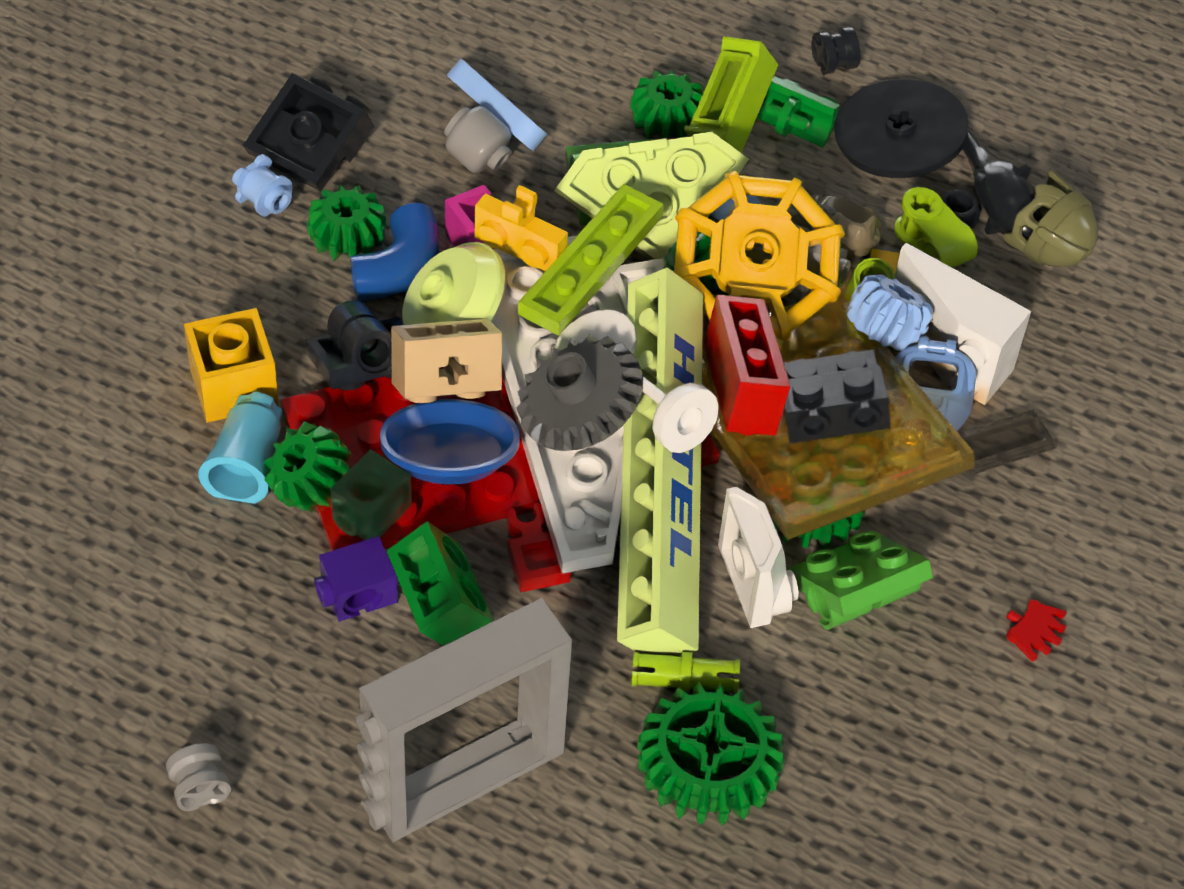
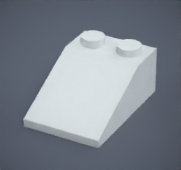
(979, 319)

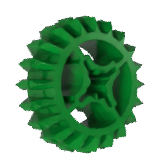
(752, 752)

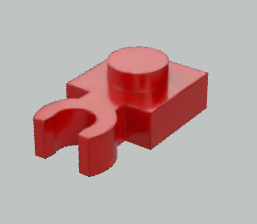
(533, 552)

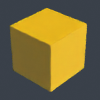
(229, 360)

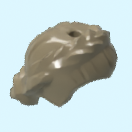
(859, 225)

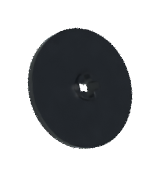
(930, 124)

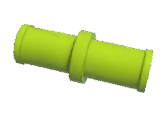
(685, 672)

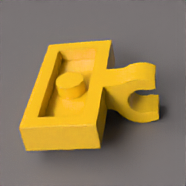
(517, 230)

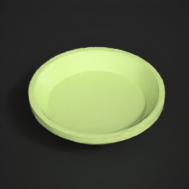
(456, 286)

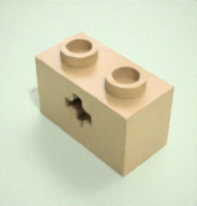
(425, 347)

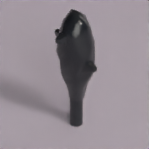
(999, 187)

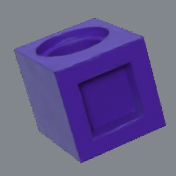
(356, 579)

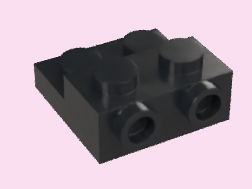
(310, 130)
(835, 397)

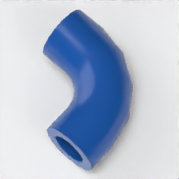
(394, 268)

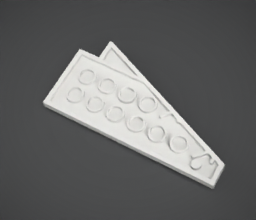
(581, 486)

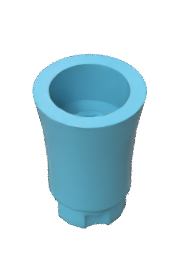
(236, 462)

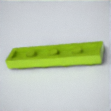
(590, 259)

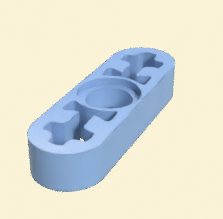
(489, 97)

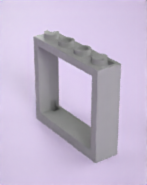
(520, 644)

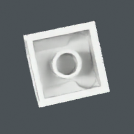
(755, 558)

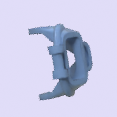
(953, 404)

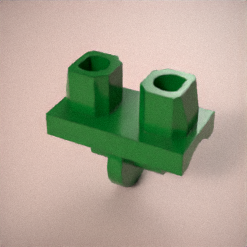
(798, 112)

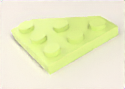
(663, 169)

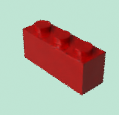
(746, 365)

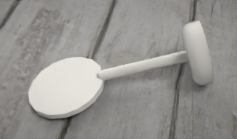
(682, 415)

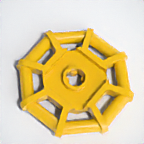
(780, 237)

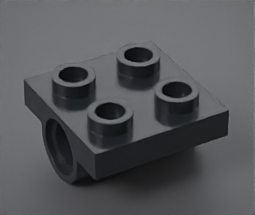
(354, 348)

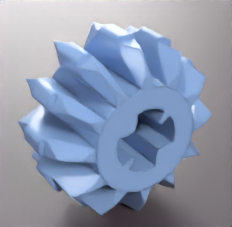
(889, 312)

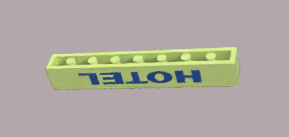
(660, 486)

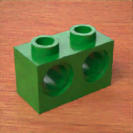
(439, 584)

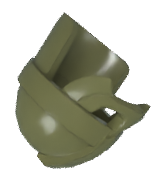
(1066, 228)

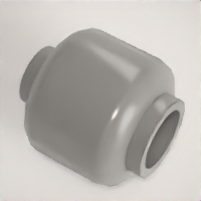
(478, 139)

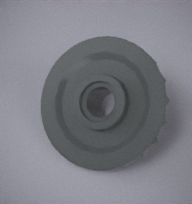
(580, 394)

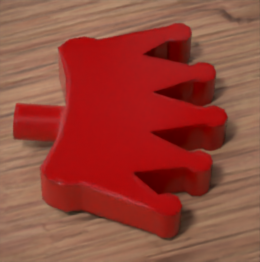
(1035, 628)

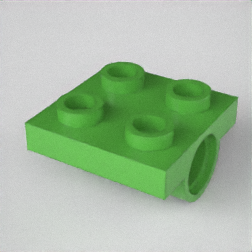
(859, 576)

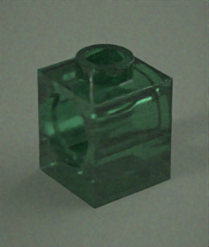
(373, 480)

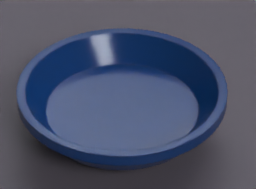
(449, 440)

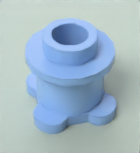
(263, 187)

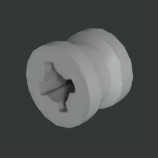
(197, 776)

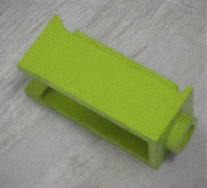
(734, 91)

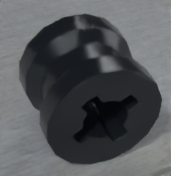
(836, 49)

